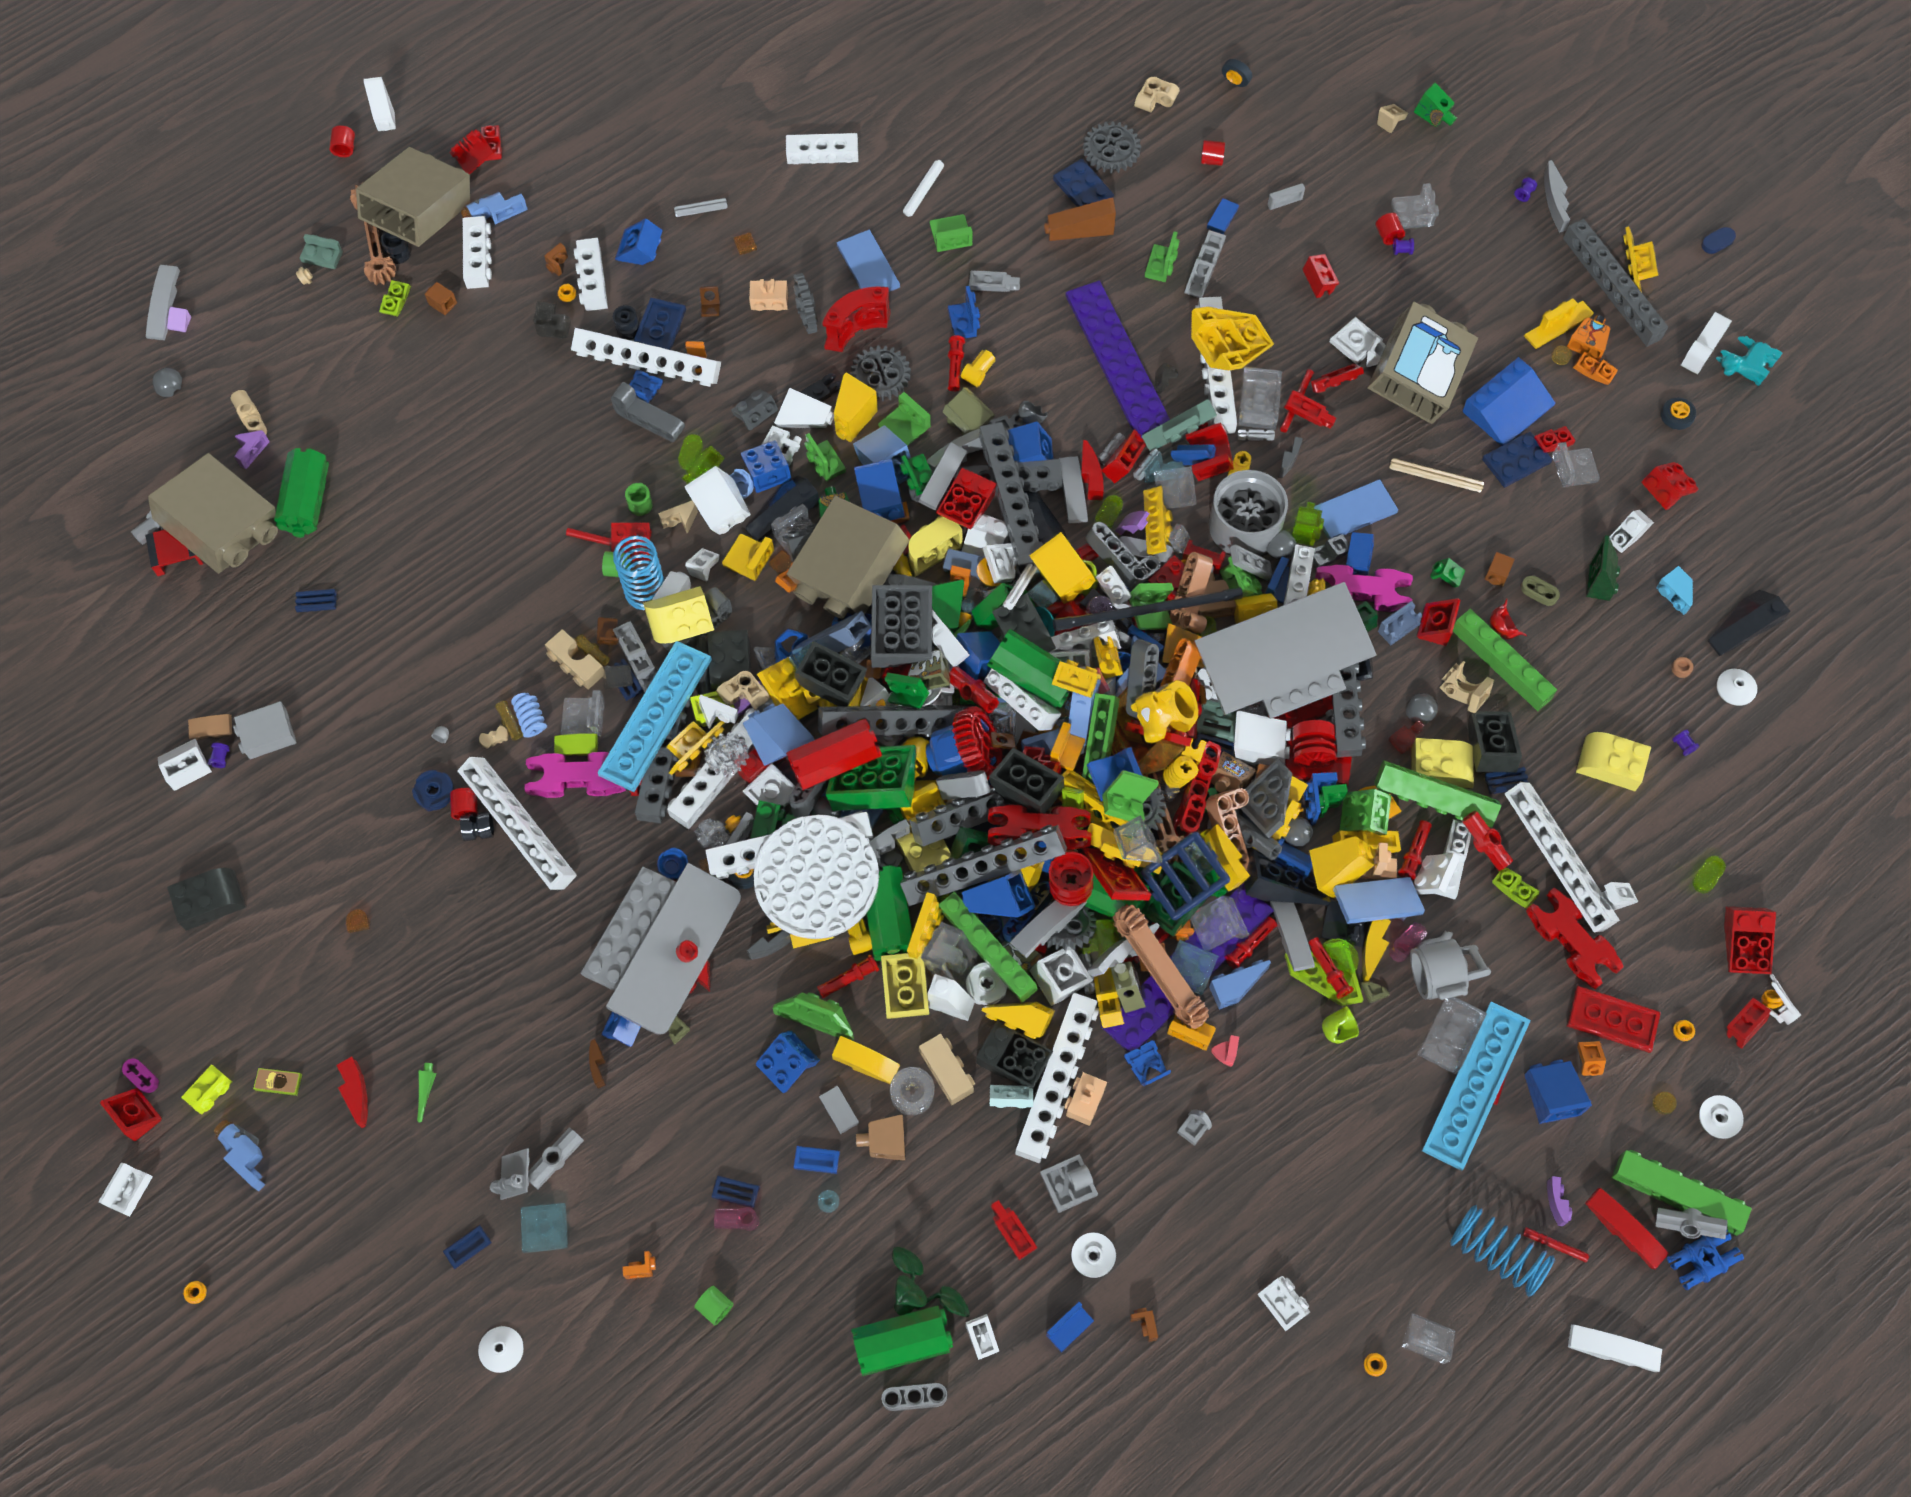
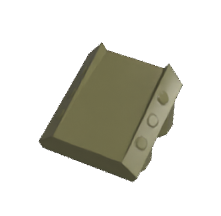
(967, 412)

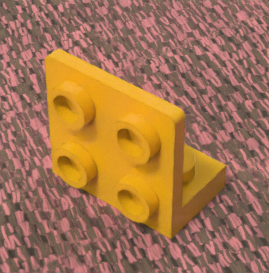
(749, 556)

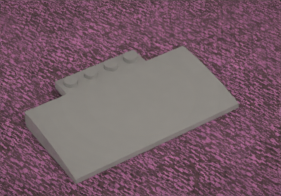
(1287, 653)

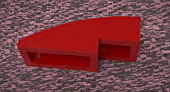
(1091, 473)
(354, 1090)

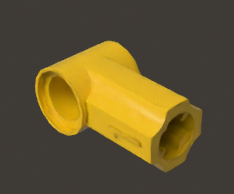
(975, 372)
(859, 938)

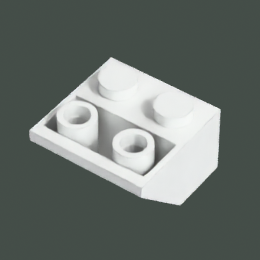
(183, 765)

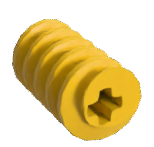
(1180, 772)

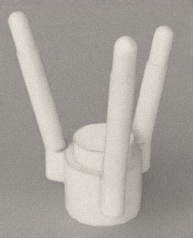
(1788, 1011)

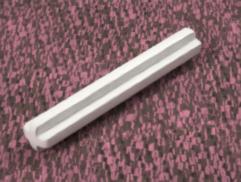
(923, 188)
(1020, 586)

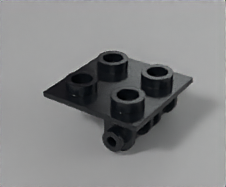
(1337, 928)

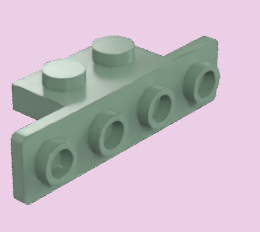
(1173, 429)

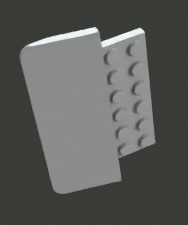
(641, 942)

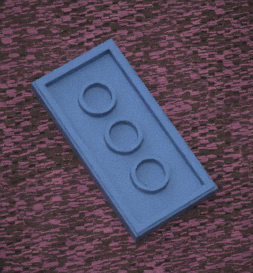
(867, 261)
(1356, 509)
(1378, 900)

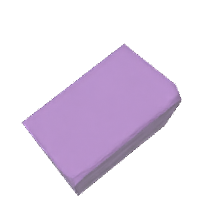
(178, 319)

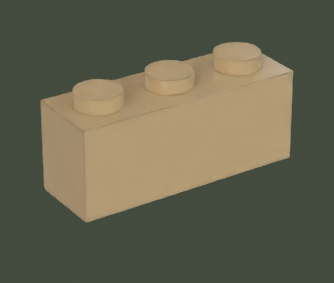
(947, 1068)

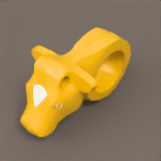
(1169, 707)

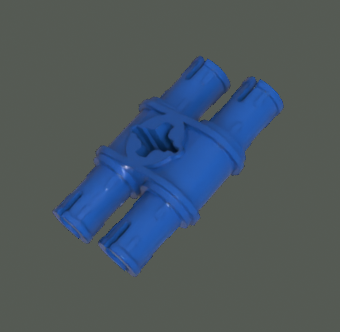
(1703, 1270)

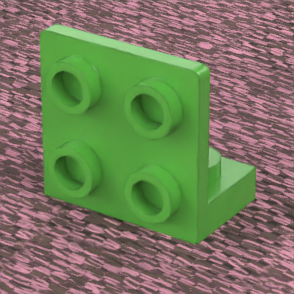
(951, 233)
(1162, 259)
(907, 420)
(824, 458)
(1151, 593)
(1127, 794)
(1366, 811)

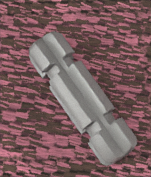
(1256, 434)
(1111, 448)
(1139, 472)
(1085, 959)

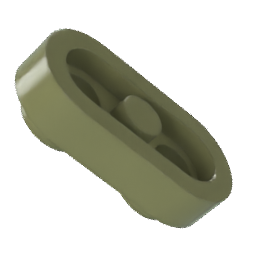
(1540, 590)

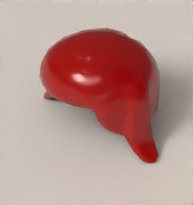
(1502, 623)

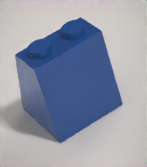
(1030, 443)
(880, 489)
(981, 649)
(1000, 896)
(1556, 1091)

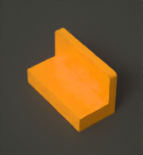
(1067, 748)
(1197, 1037)

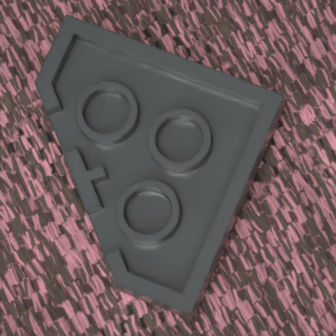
(1269, 798)

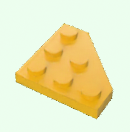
(927, 922)

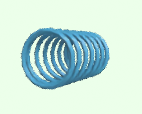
(626, 581)
(1469, 1223)

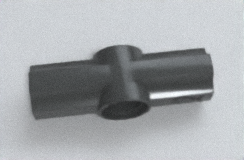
(1256, 838)

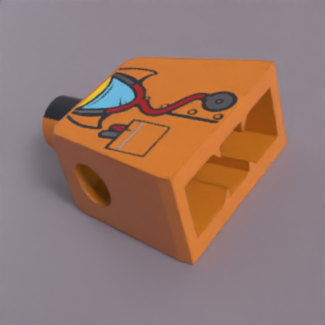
(1590, 337)

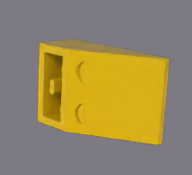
(1028, 1016)

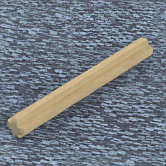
(1436, 475)

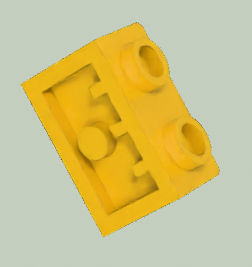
(1076, 679)

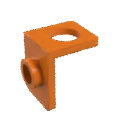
(696, 349)

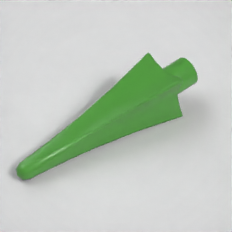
(426, 1081)

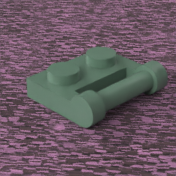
(1213, 713)

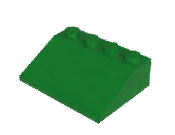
(876, 784)

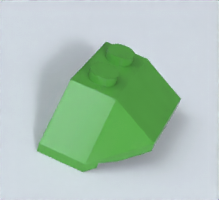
(815, 1013)

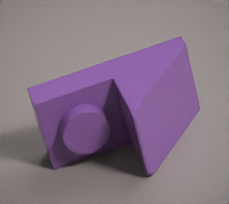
(252, 445)

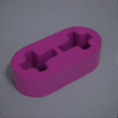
(143, 1072)

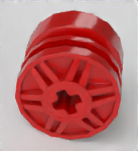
(1314, 744)
(1071, 868)

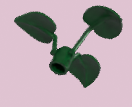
(911, 1296)

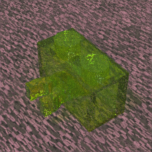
(705, 461)
(1308, 524)
(1105, 937)

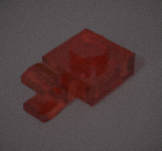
(1404, 738)

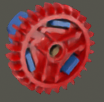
(964, 745)

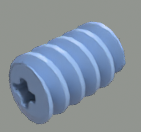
(528, 714)

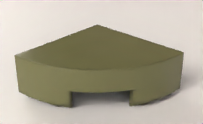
(1374, 991)
(678, 1030)

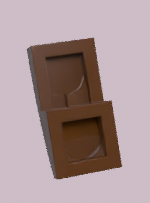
(595, 1060)

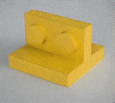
(923, 801)

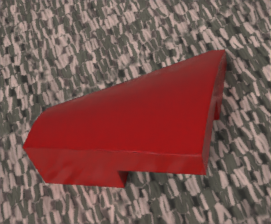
(1039, 755)

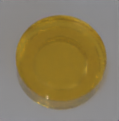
(1561, 355)
(1664, 1103)

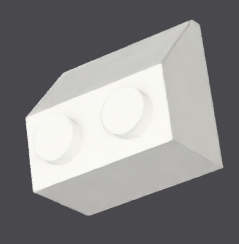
(985, 532)
(1060, 975)

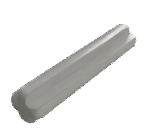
(700, 207)

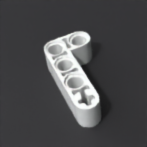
(1706, 343)

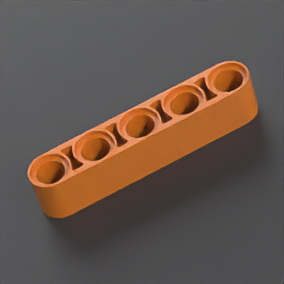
(1182, 664)

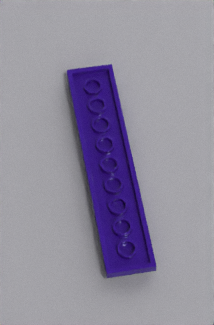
(1117, 357)
(1145, 1022)

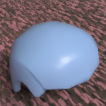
(743, 481)

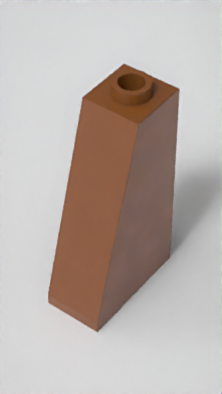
(1082, 221)

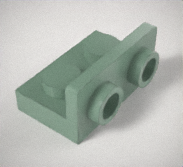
(321, 251)

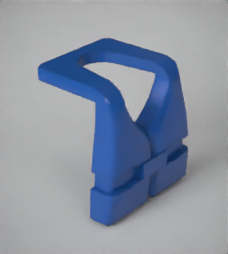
(645, 385)
(780, 652)
(1144, 1058)

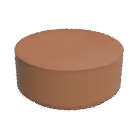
(1682, 667)

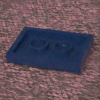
(1082, 184)
(660, 323)
(1516, 459)

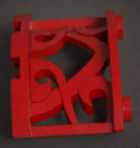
(843, 326)

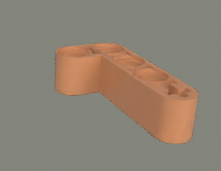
(1192, 584)
(1227, 813)

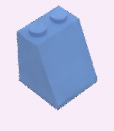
(882, 446)
(775, 732)

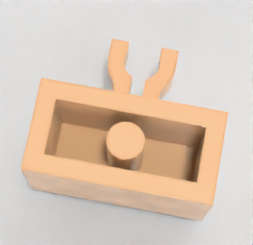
(768, 295)
(1085, 1099)

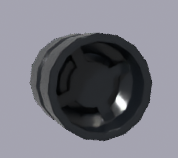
(395, 248)
(626, 322)
(477, 826)

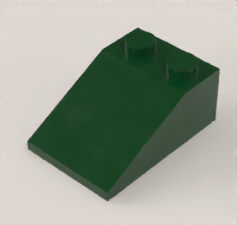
(1603, 572)
(966, 841)
(1156, 912)

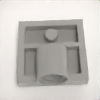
(1069, 1183)

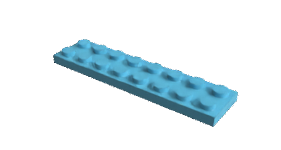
(654, 716)
(1476, 1086)

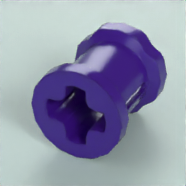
(1528, 186)
(1403, 246)
(1685, 742)
(218, 755)

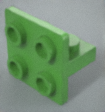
(1237, 577)

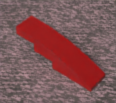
(1627, 1228)

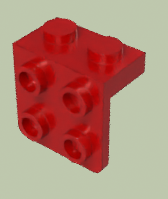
(1669, 484)

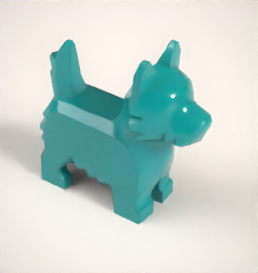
(1753, 363)

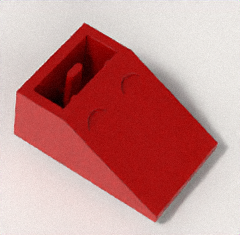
(967, 499)
(1749, 939)

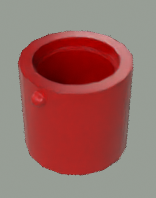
(342, 141)
(1212, 153)
(1390, 228)
(463, 802)

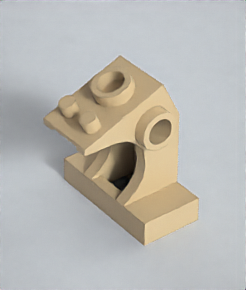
(1465, 692)

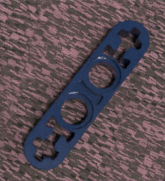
(1041, 898)

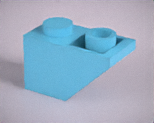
(1677, 589)

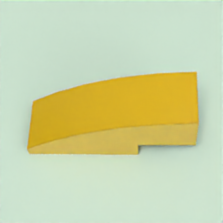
(1372, 839)
(1228, 856)
(1374, 947)
(1108, 1000)
(865, 1060)

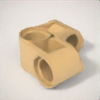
(1155, 92)
(247, 412)
(733, 690)

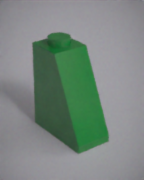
(947, 603)
(983, 611)

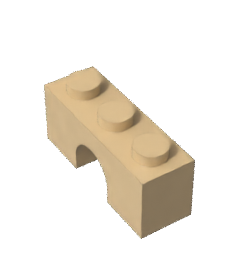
(585, 671)

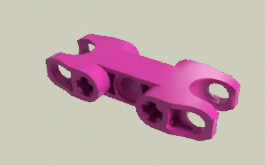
(1374, 589)
(564, 774)

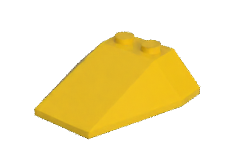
(1228, 337)

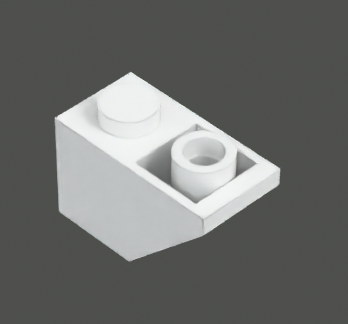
(1630, 530)

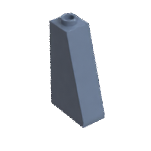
(840, 635)

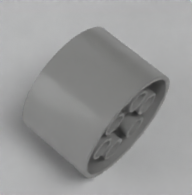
(1235, 490)

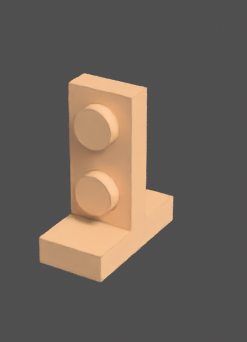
(1384, 865)

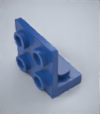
(965, 316)
(766, 466)
(1107, 769)
(1312, 793)
(786, 1060)

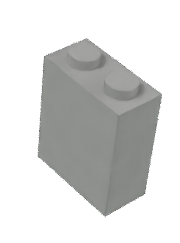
(264, 730)

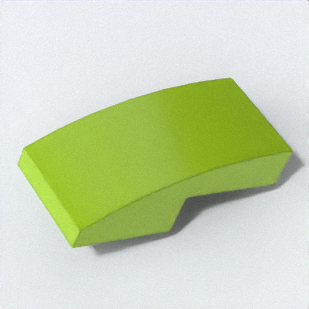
(395, 298)
(576, 744)
(1513, 886)

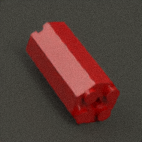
(834, 754)

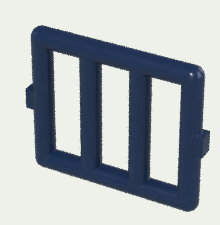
(1208, 890)

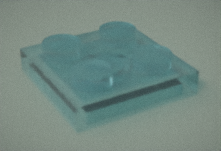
(1194, 965)
(544, 1227)

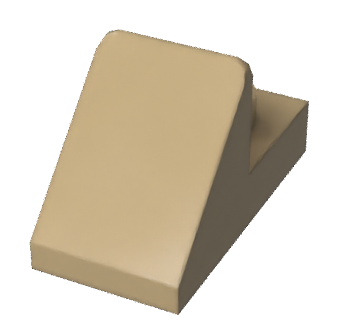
(1389, 117)
(683, 513)

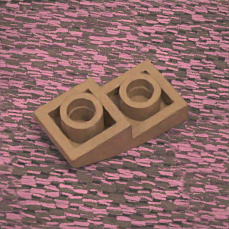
(210, 726)

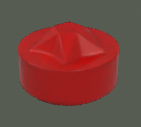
(687, 951)

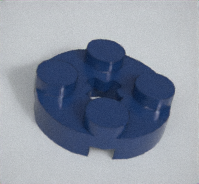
(422, 788)

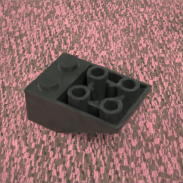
(1013, 1055)

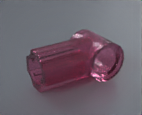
(1408, 941)
(734, 1219)

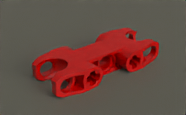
(1192, 804)
(1019, 821)
(1583, 948)

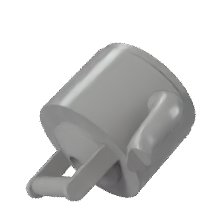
(1442, 969)

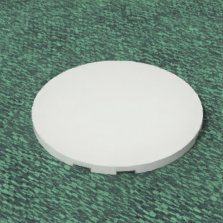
(816, 876)

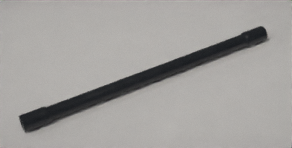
(1070, 622)

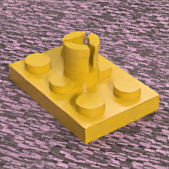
(783, 688)

